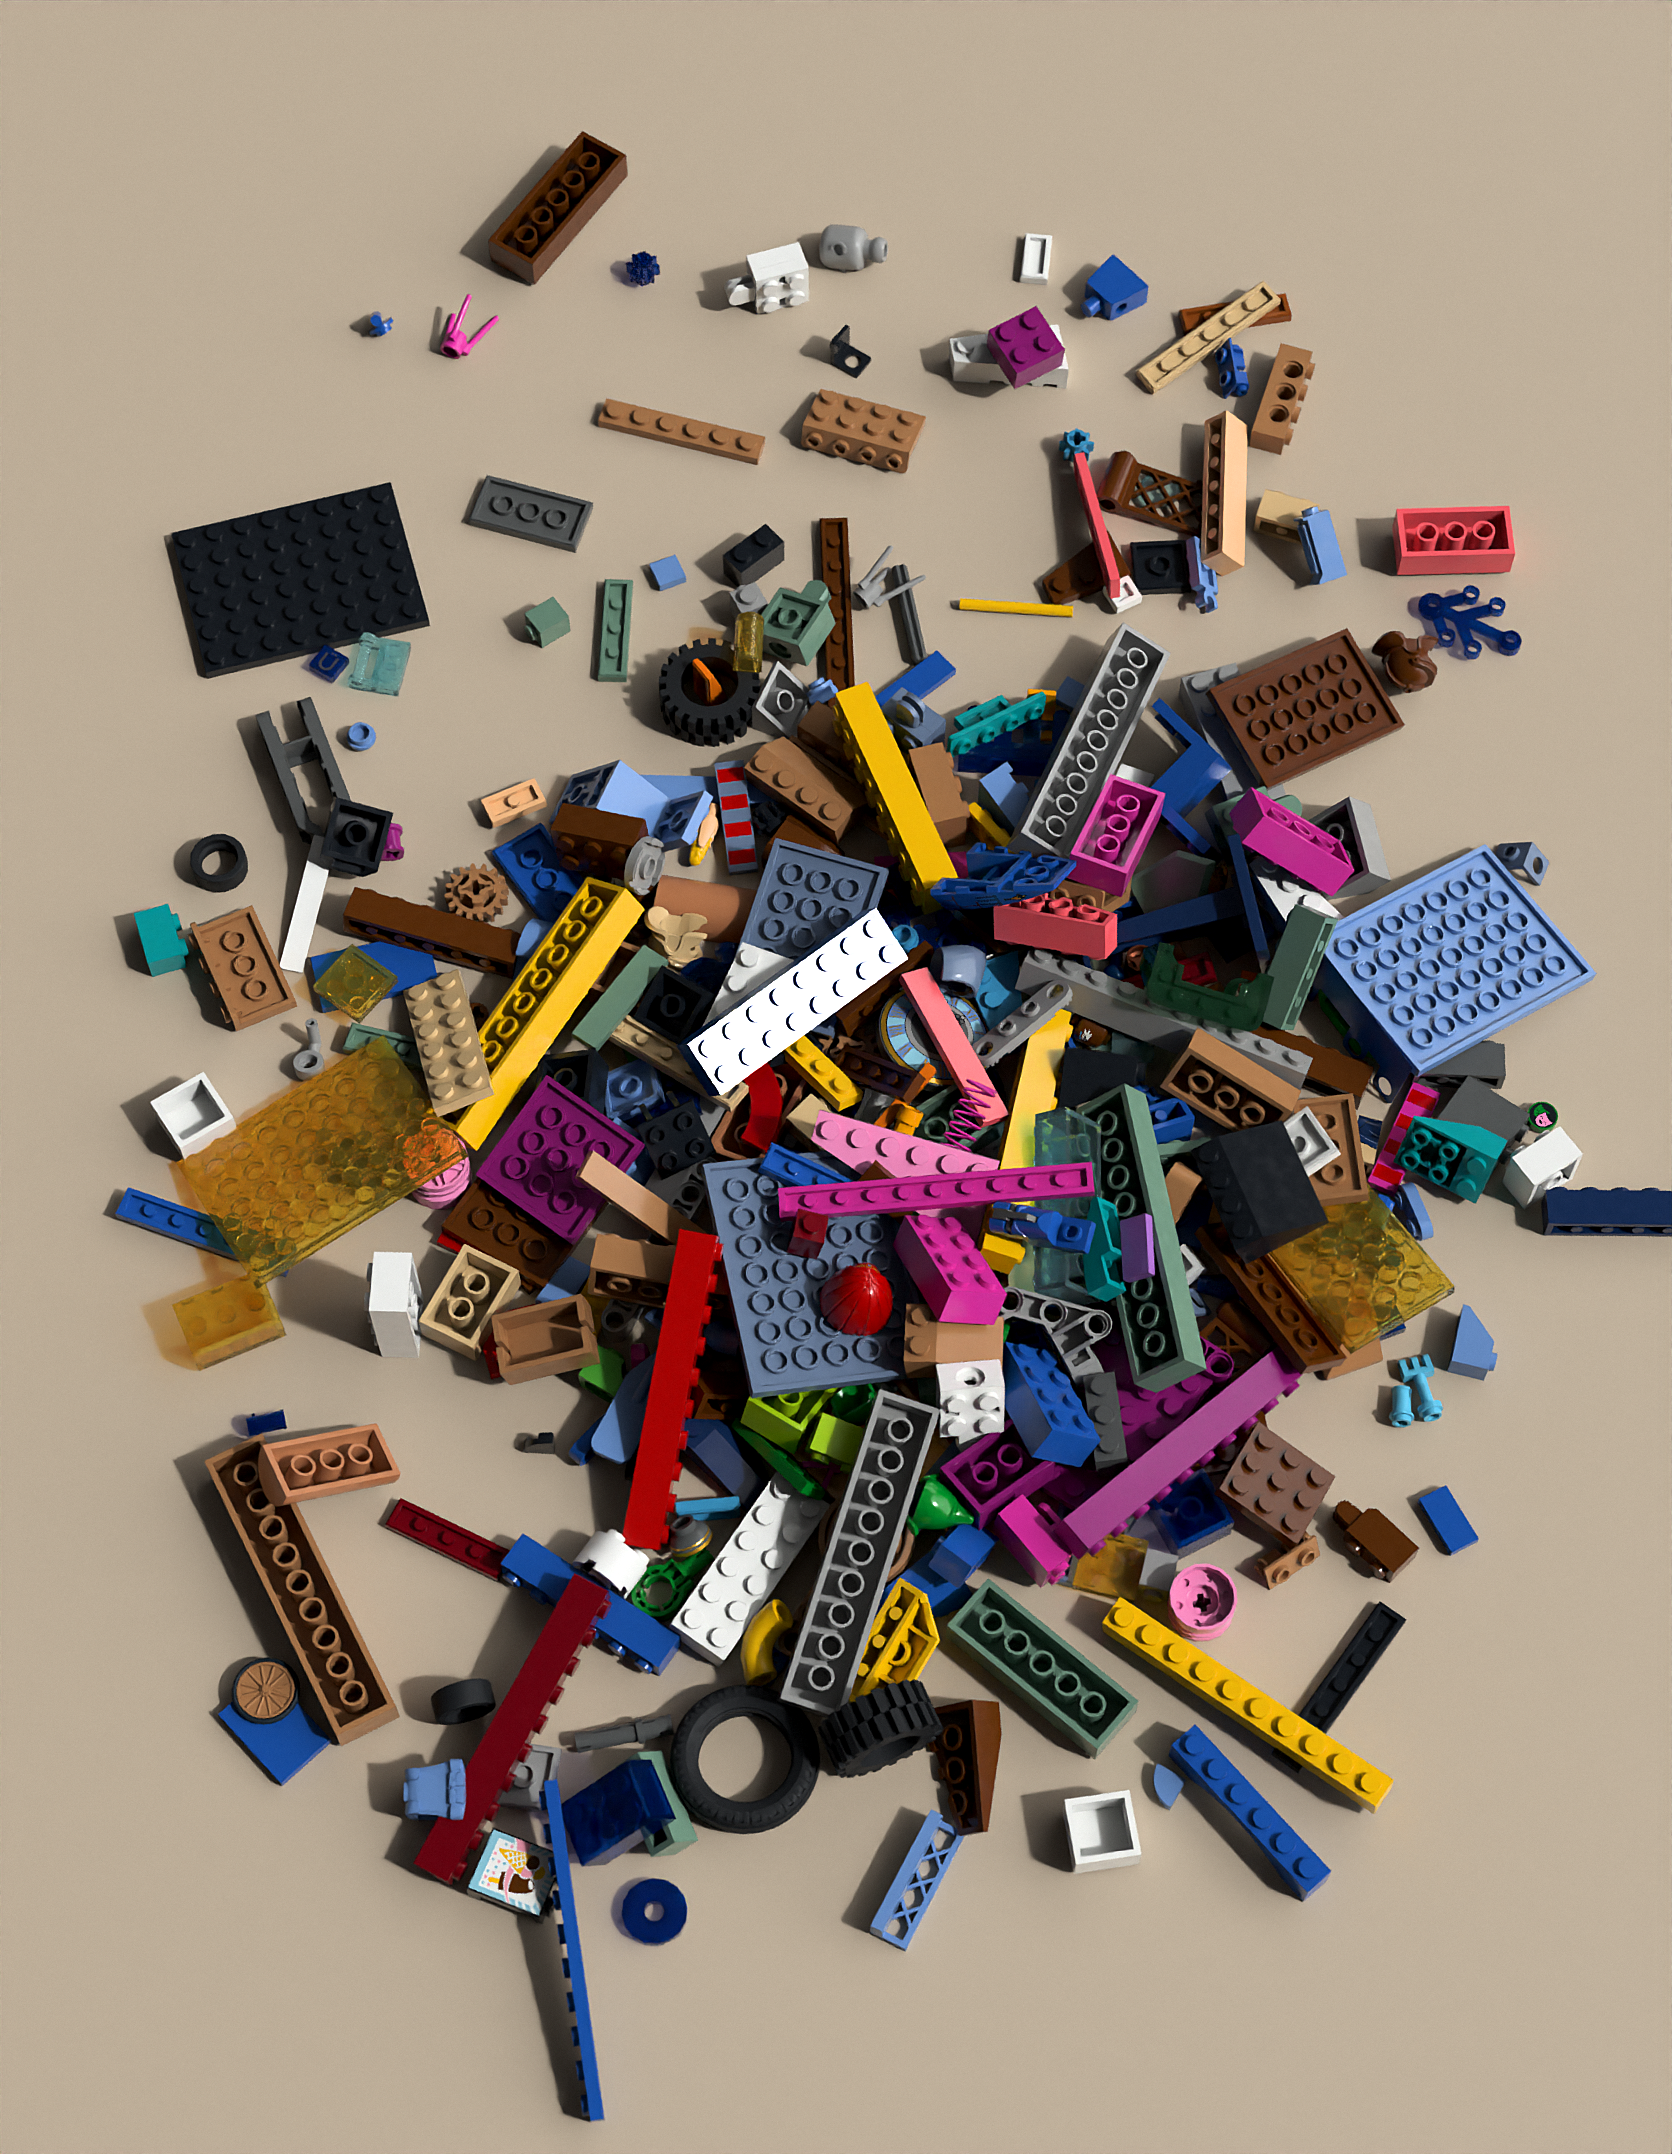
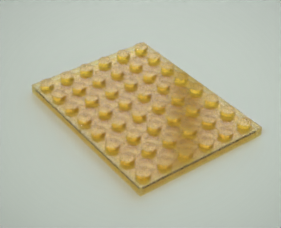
(321, 1161)

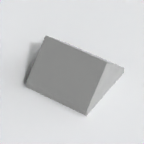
(780, 703)

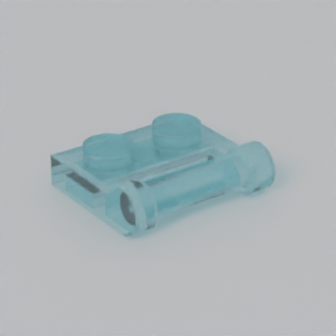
(388, 669)

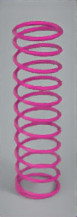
(987, 1092)

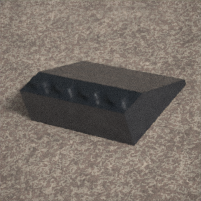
(1259, 1189)

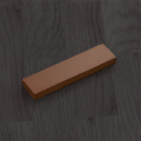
(1194, 317)

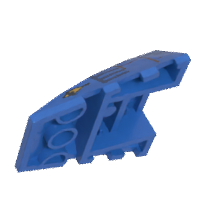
(1001, 878)

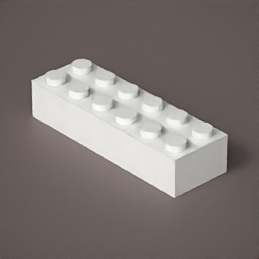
(747, 1569)

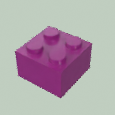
(1025, 347)

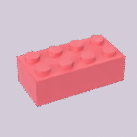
(1453, 540)

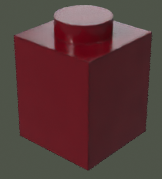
(807, 1234)

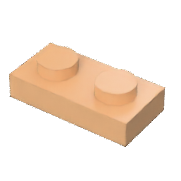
(513, 803)

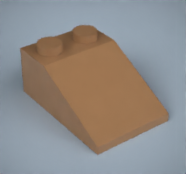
(938, 1342)

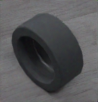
(215, 843)
(463, 1701)

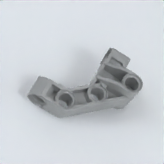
(1068, 1335)

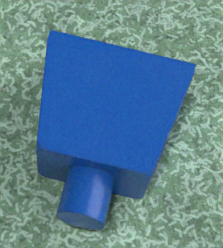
(1113, 290)

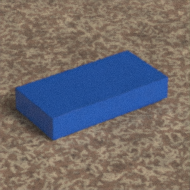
(1448, 1520)

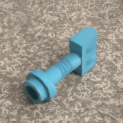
(1430, 1408)

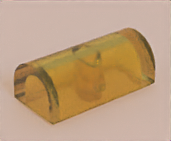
(748, 642)

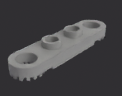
(1023, 1022)

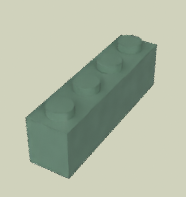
(1296, 963)

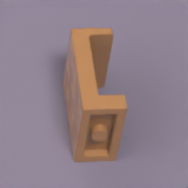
(1084, 894)

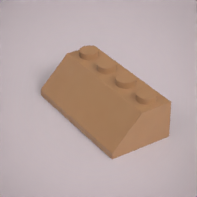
(806, 788)

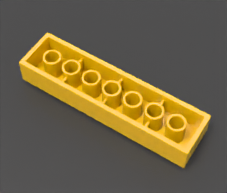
(892, 793)

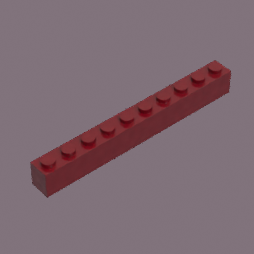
(514, 1727)

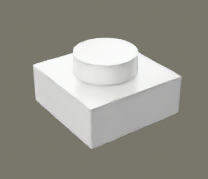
(1128, 595)

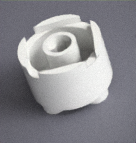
(612, 1562)

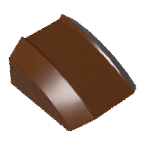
(801, 832)

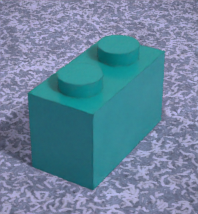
(160, 939)

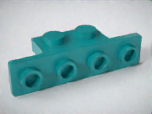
(992, 719)

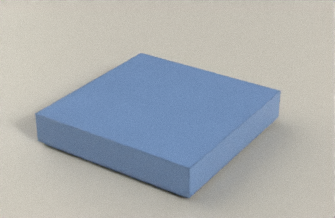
(630, 1087)

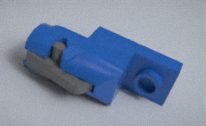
(1042, 1227)

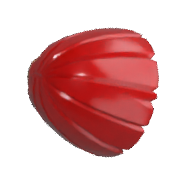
(857, 1300)

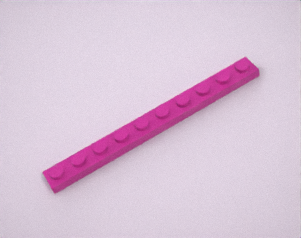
(939, 1191)

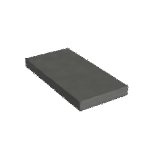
(531, 513)

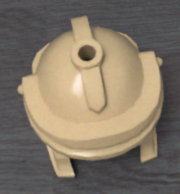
(674, 937)

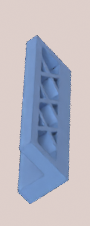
(905, 1876)

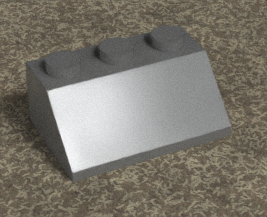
(1355, 827)

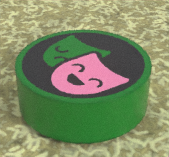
(1542, 1117)

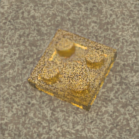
(355, 983)
(1114, 1569)

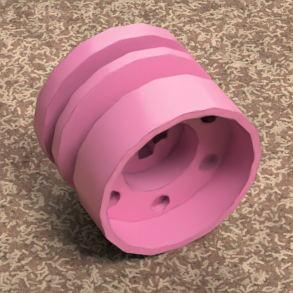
(447, 1188)
(1213, 1589)

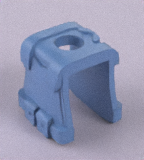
(436, 1791)

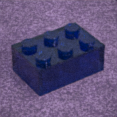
(616, 1812)

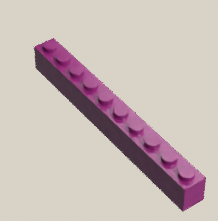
(1177, 1453)

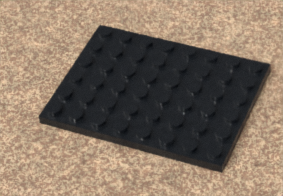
(299, 579)

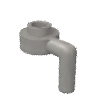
(310, 1062)

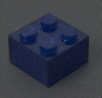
(1191, 1516)

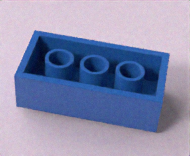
(1046, 1406)

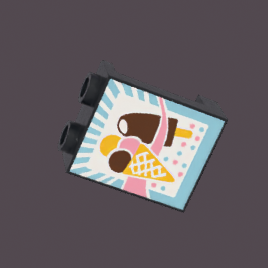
(514, 1876)

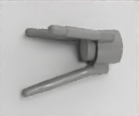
(870, 590)

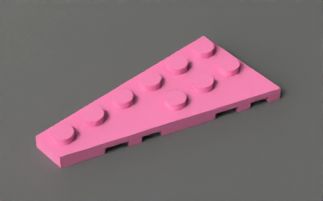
(903, 1155)

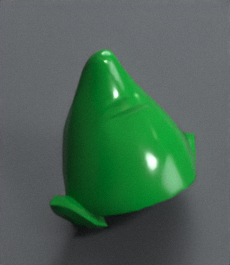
(937, 1507)

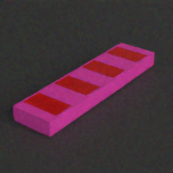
(1386, 1174)

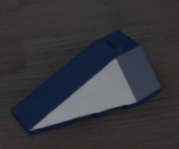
(726, 1459)

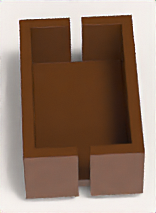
(595, 839)

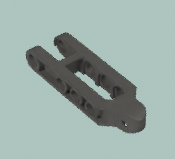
(299, 752)

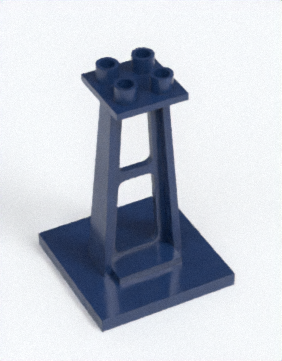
(1199, 917)

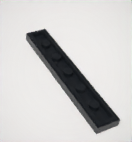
(1348, 1673)

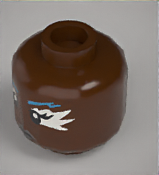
(1090, 1032)

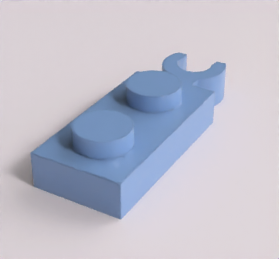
(1201, 577)

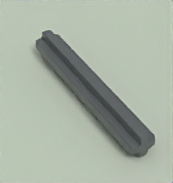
(909, 615)

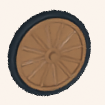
(265, 1691)

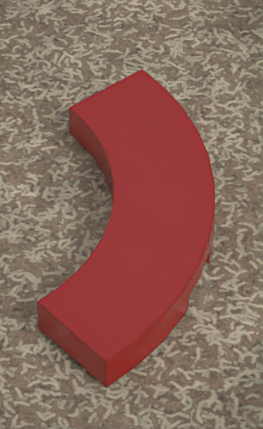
(765, 1109)

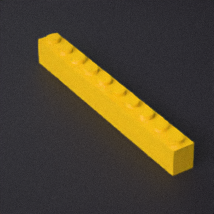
(1031, 1094)
(1247, 1705)

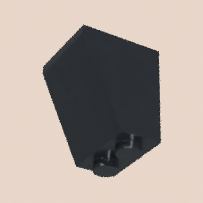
(1096, 1072)

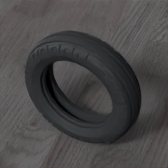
(744, 1816)

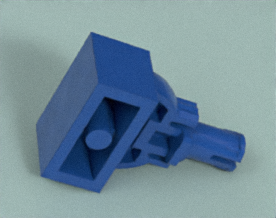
(1169, 1117)

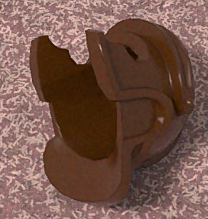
(1407, 660)

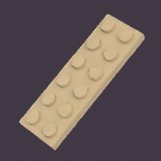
(448, 1043)

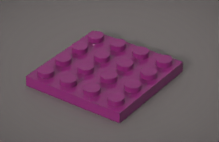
(544, 1151)

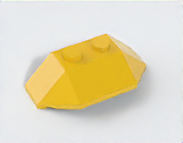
(898, 1641)

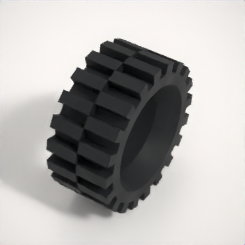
(706, 722)
(880, 1728)

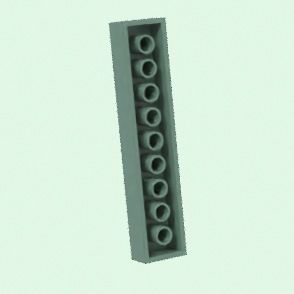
(1156, 1310)

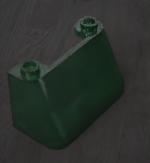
(1237, 1008)

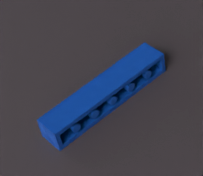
(624, 1627)

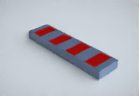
(736, 817)

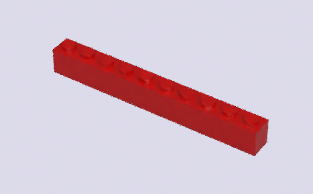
(671, 1389)

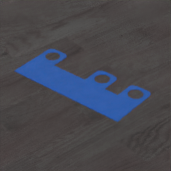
(1362, 1028)

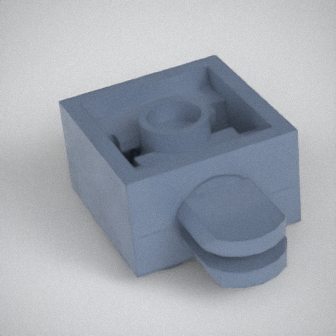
(912, 721)

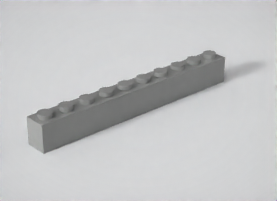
(1129, 1011)

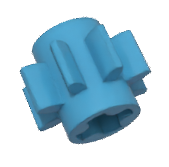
(1074, 443)

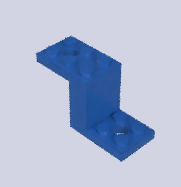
(1188, 780)

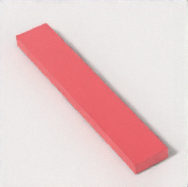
(1096, 525)
(951, 1042)

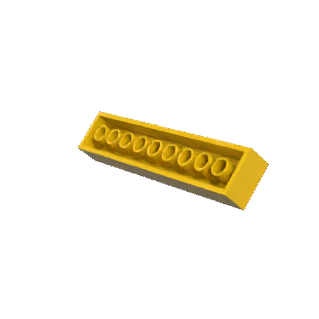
(545, 998)

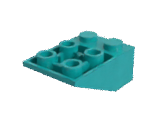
(1451, 1155)

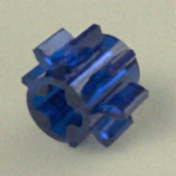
(643, 268)

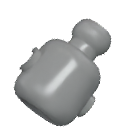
(849, 248)

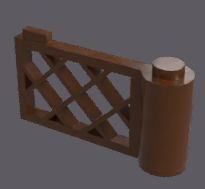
(1119, 485)
(1246, 1334)

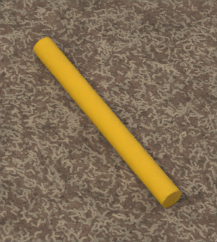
(1016, 607)

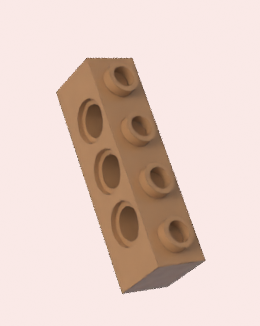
(1287, 383)

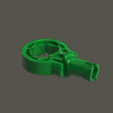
(677, 1574)

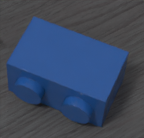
(961, 1552)

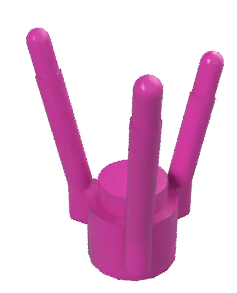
(455, 340)

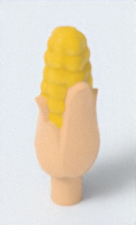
(706, 833)

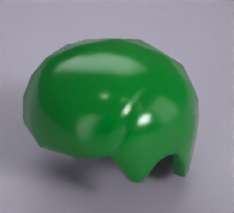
(853, 1403)

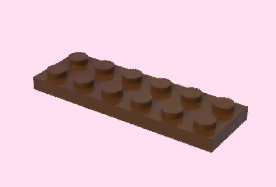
(1274, 1303)

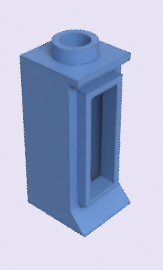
(1320, 545)

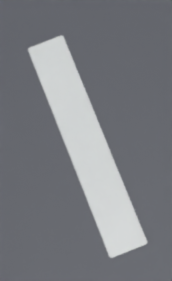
(305, 909)

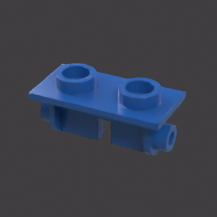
(1229, 361)

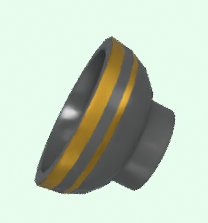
(688, 1536)

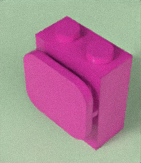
(1032, 1540)

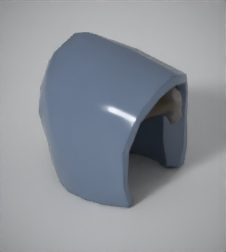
(958, 969)

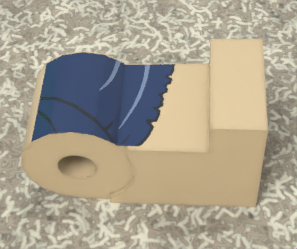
(1369, 1137)

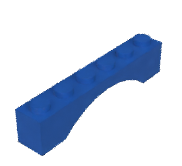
(1279, 1842)

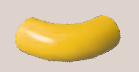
(759, 1642)

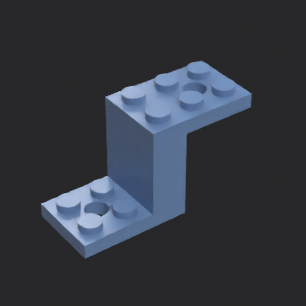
(623, 791)

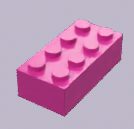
(1116, 835)
(1291, 842)
(949, 1270)

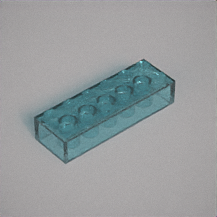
(1065, 1139)

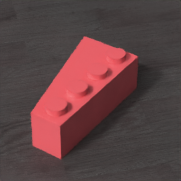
(1057, 926)

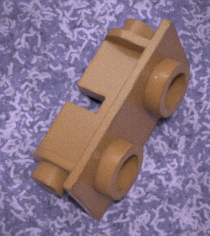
(1280, 1567)

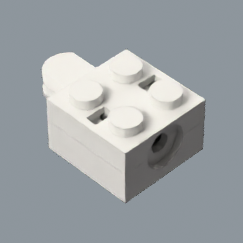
(772, 280)
(970, 1400)

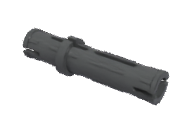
(631, 1732)

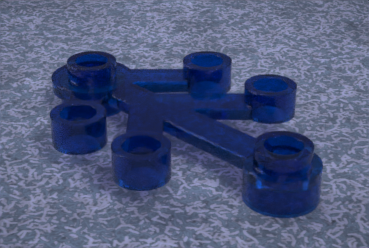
(1467, 620)

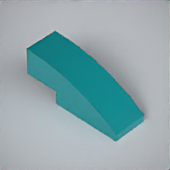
(1102, 1263)

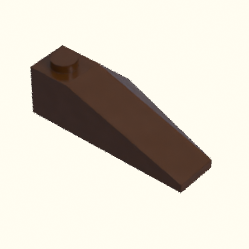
(969, 1760)

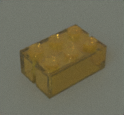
(228, 1321)

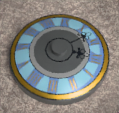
(907, 1043)

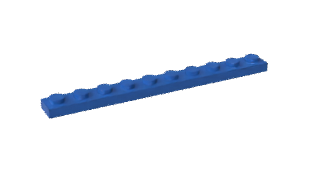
(573, 1964)

